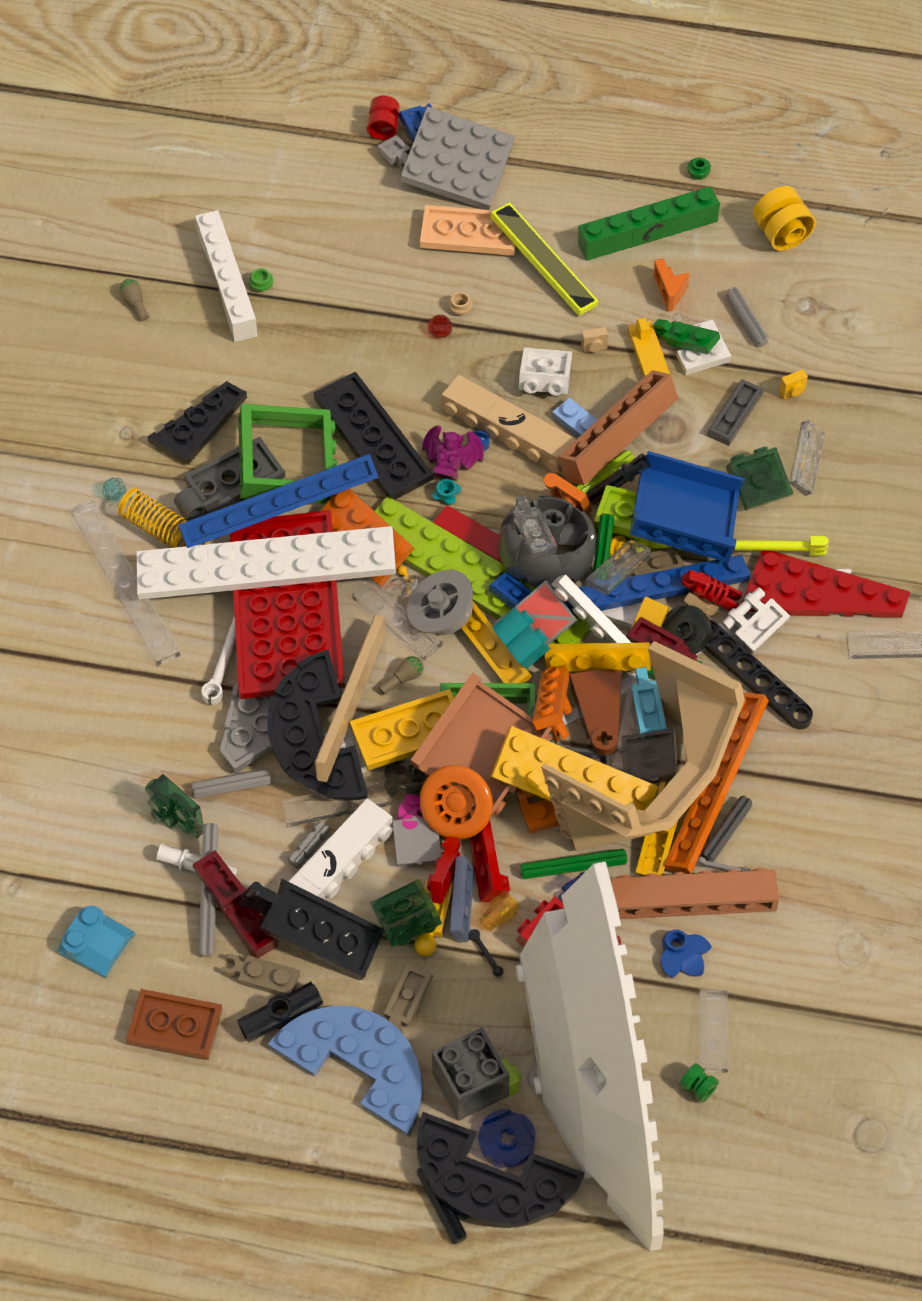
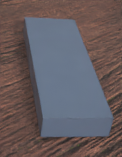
(462, 899)

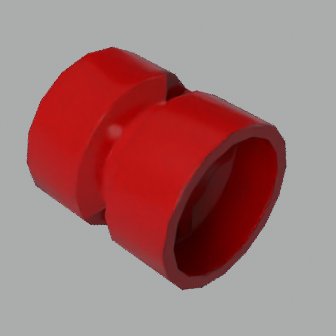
(383, 117)

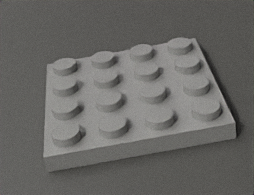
(457, 158)

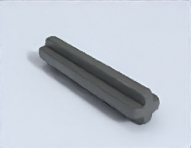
(726, 828)

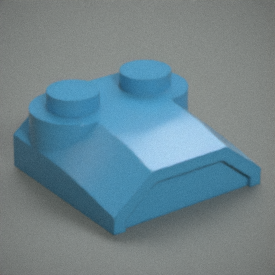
(94, 941)

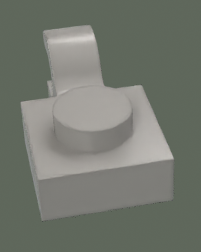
(394, 151)

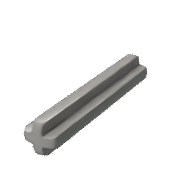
(747, 317)
(231, 783)

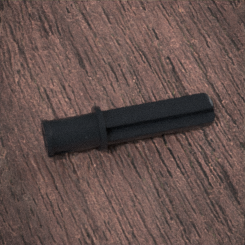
(625, 474)

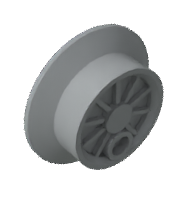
(441, 603)

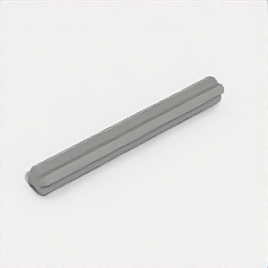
(207, 903)

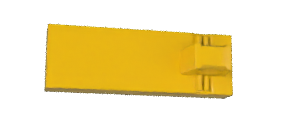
(647, 347)

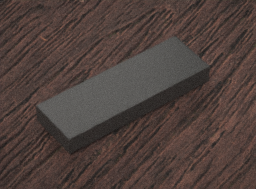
(735, 412)

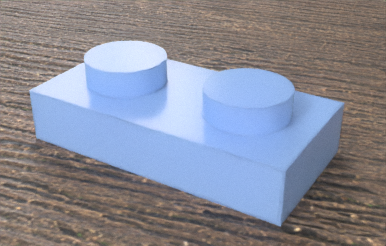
(573, 417)

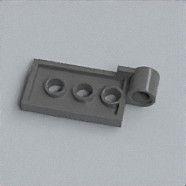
(194, 503)

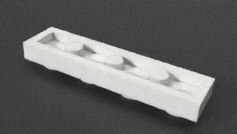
(586, 610)

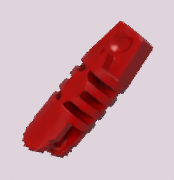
(711, 589)

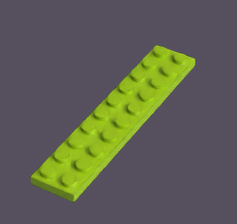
(441, 550)

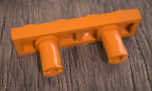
(553, 701)

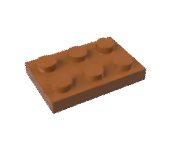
(174, 1024)

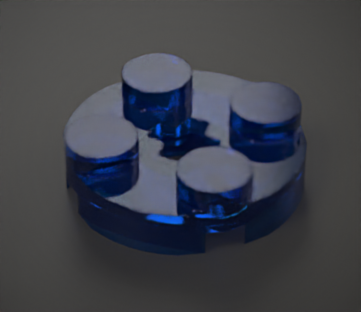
(512, 1123)

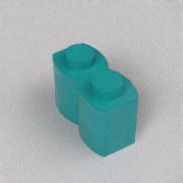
(521, 637)

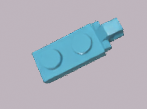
(647, 703)

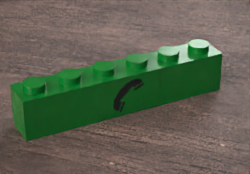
(648, 223)

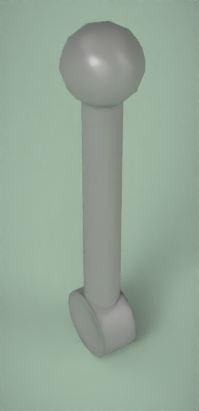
(701, 862)

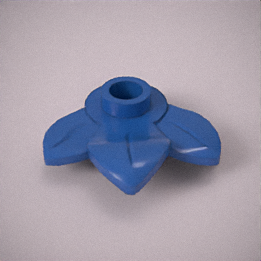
(686, 957)

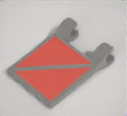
(547, 610)

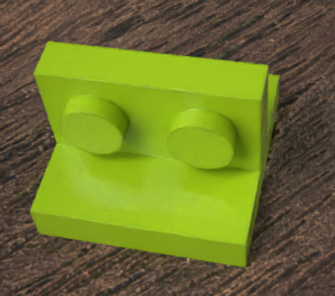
(621, 505)

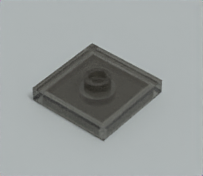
(650, 755)

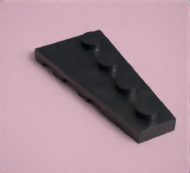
(198, 424)

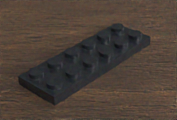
(373, 432)

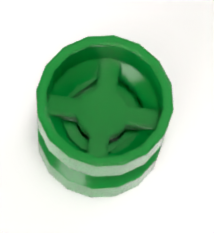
(699, 1082)

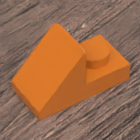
(670, 286)

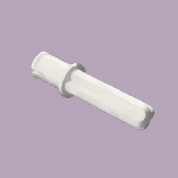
(180, 858)

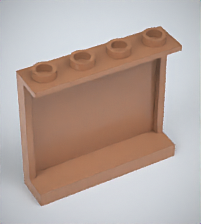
(473, 734)

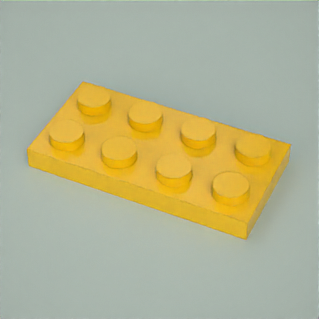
(398, 730)

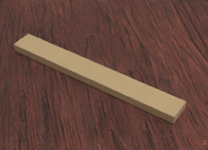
(350, 698)

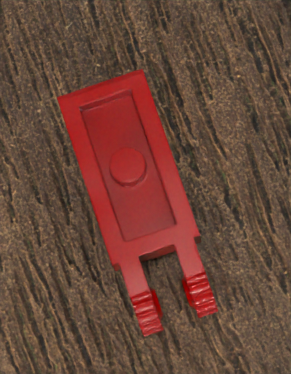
(444, 870)

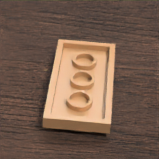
(463, 231)

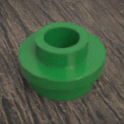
(699, 168)

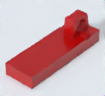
(486, 867)

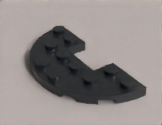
(298, 733)
(485, 1192)

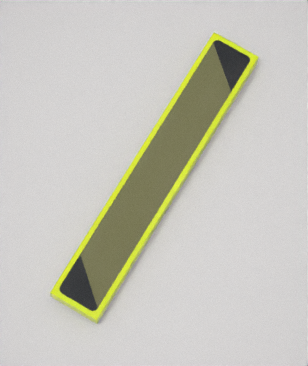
(544, 259)

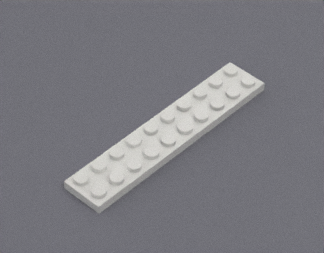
(265, 562)

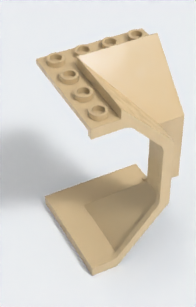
(707, 709)

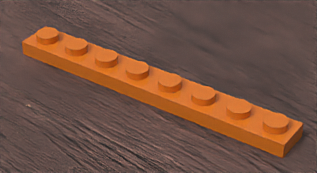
(707, 805)

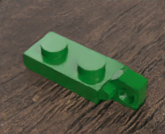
(686, 336)

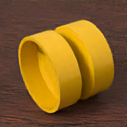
(784, 218)

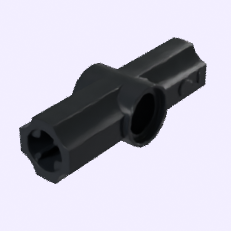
(264, 1020)

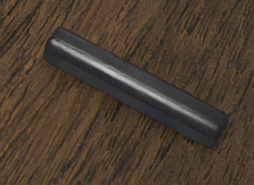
(448, 1218)

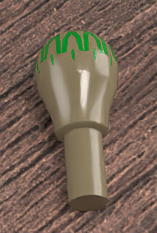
(131, 292)
(408, 670)

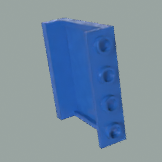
(686, 507)

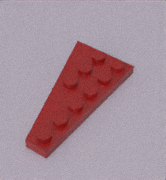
(819, 591)

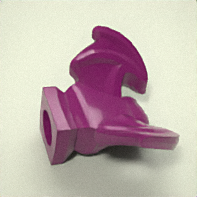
(450, 454)

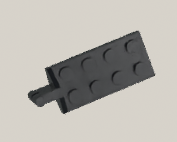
(314, 926)

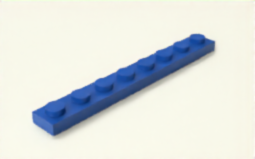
(278, 501)
(665, 583)

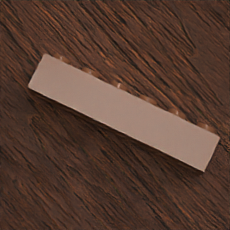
(618, 427)
(696, 893)

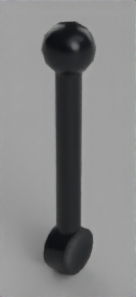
(474, 935)

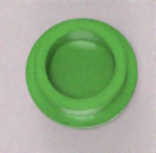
(260, 280)

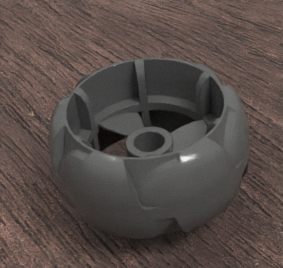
(568, 528)

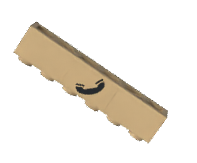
(506, 422)

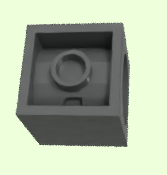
(470, 1073)

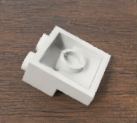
(545, 371)

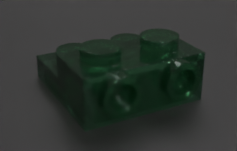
(763, 476)
(174, 807)
(406, 913)

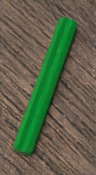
(572, 863)

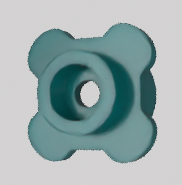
(446, 485)

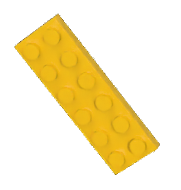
(524, 754)

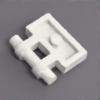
(761, 624)

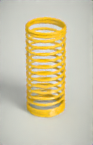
(138, 498)

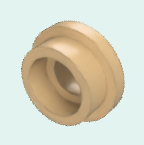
(460, 298)

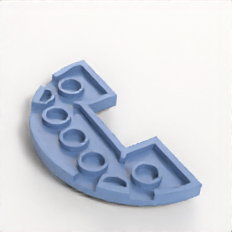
(368, 1045)

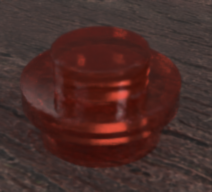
(440, 326)

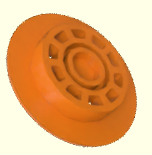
(456, 802)

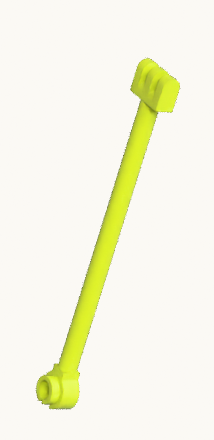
(816, 546)

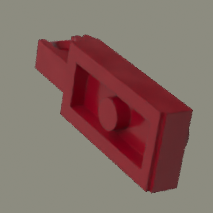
(648, 632)

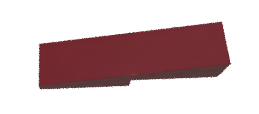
(225, 891)

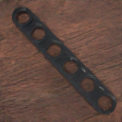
(757, 671)

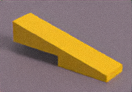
(656, 848)

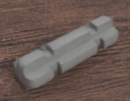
(308, 844)

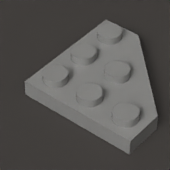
(245, 731)

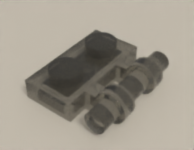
(412, 780)

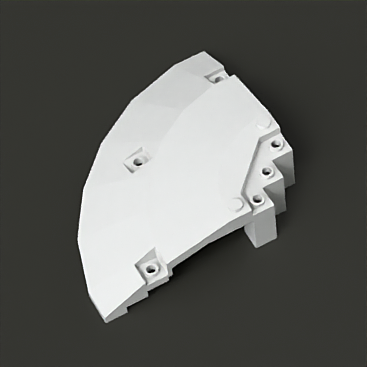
(591, 1052)

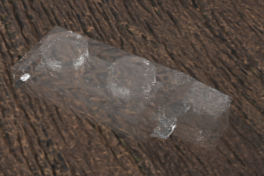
(533, 528)

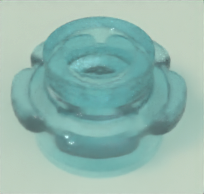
(114, 489)

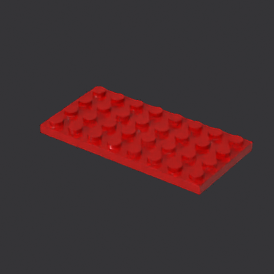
(284, 622)

